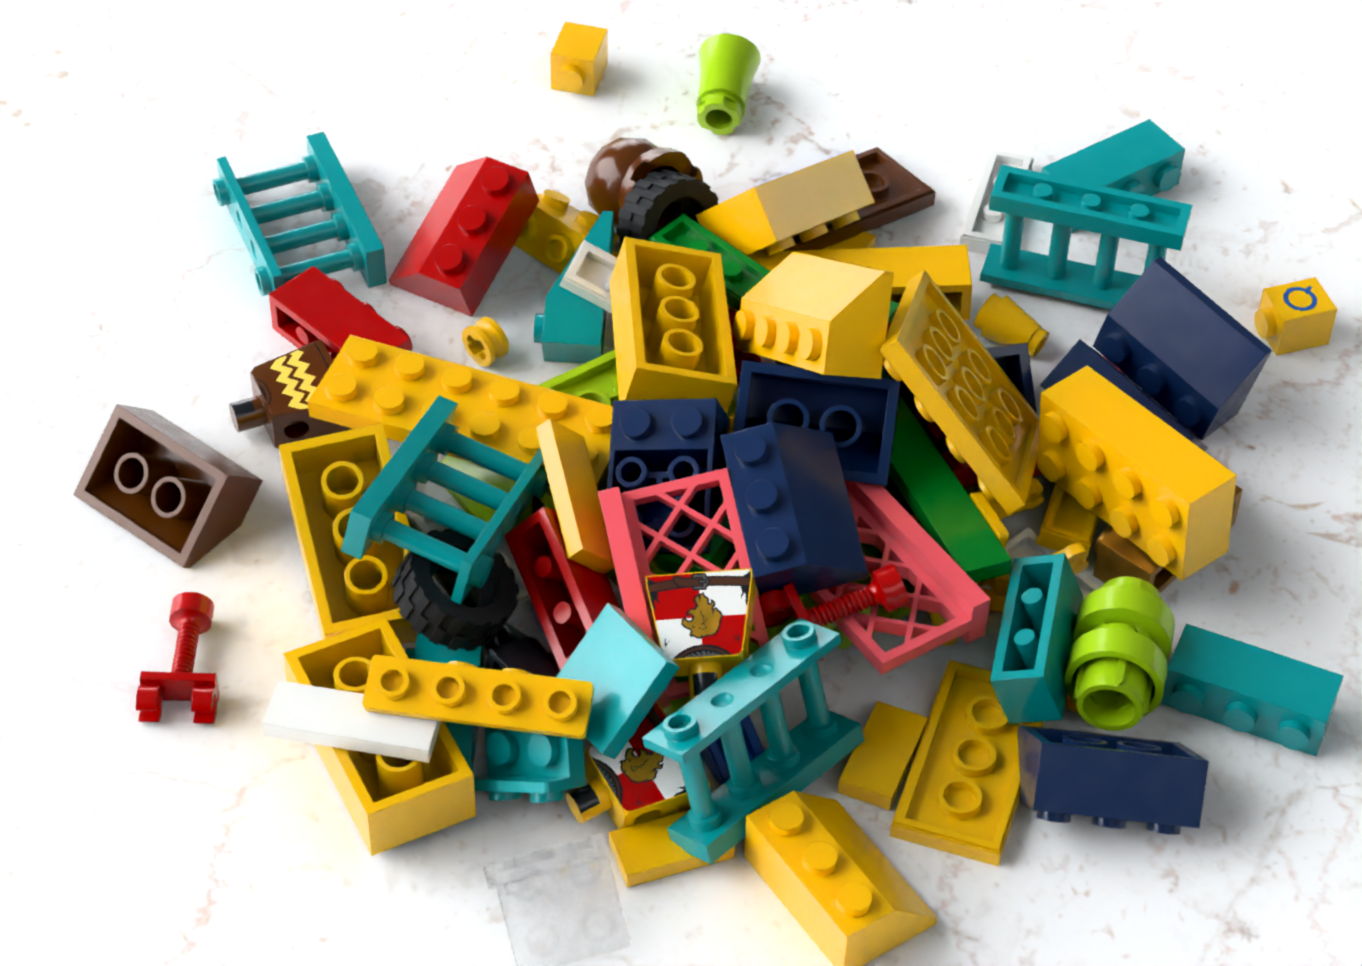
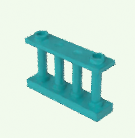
(332, 194)
(1084, 207)
(417, 462)
(787, 765)

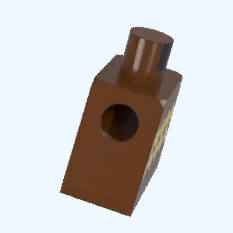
(282, 396)

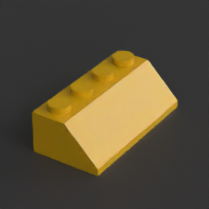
(818, 316)

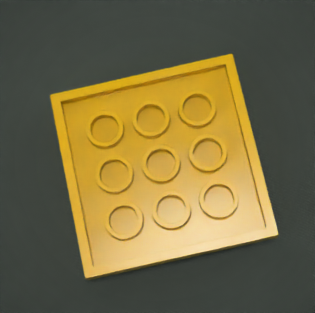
(963, 392)

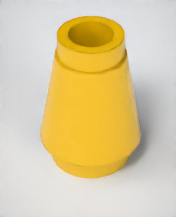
(1008, 323)

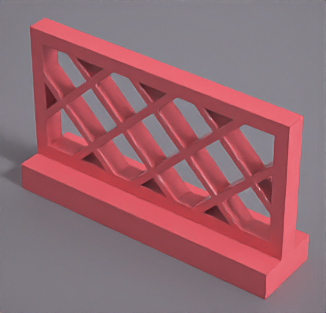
(633, 560)
(925, 565)

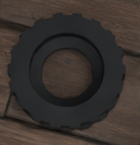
(653, 194)
(444, 620)

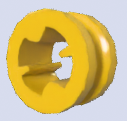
(485, 341)

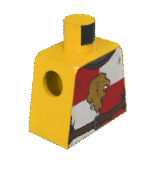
(703, 621)
(634, 785)

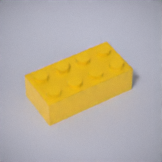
(671, 324)
(1135, 472)
(323, 485)
(385, 795)

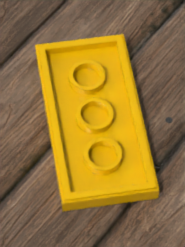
(963, 772)

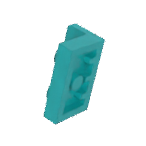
(531, 765)

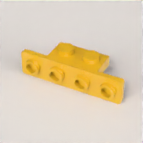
(556, 230)
(478, 696)

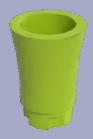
(726, 77)

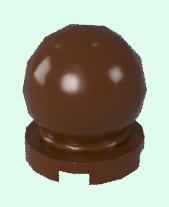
(624, 163)

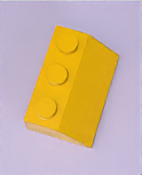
(792, 206)
(833, 878)

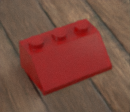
(467, 234)

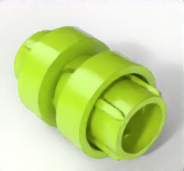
(1120, 653)

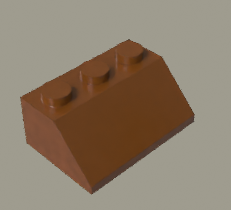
(165, 485)

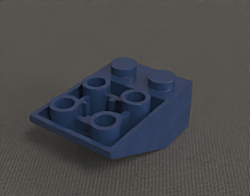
(665, 443)

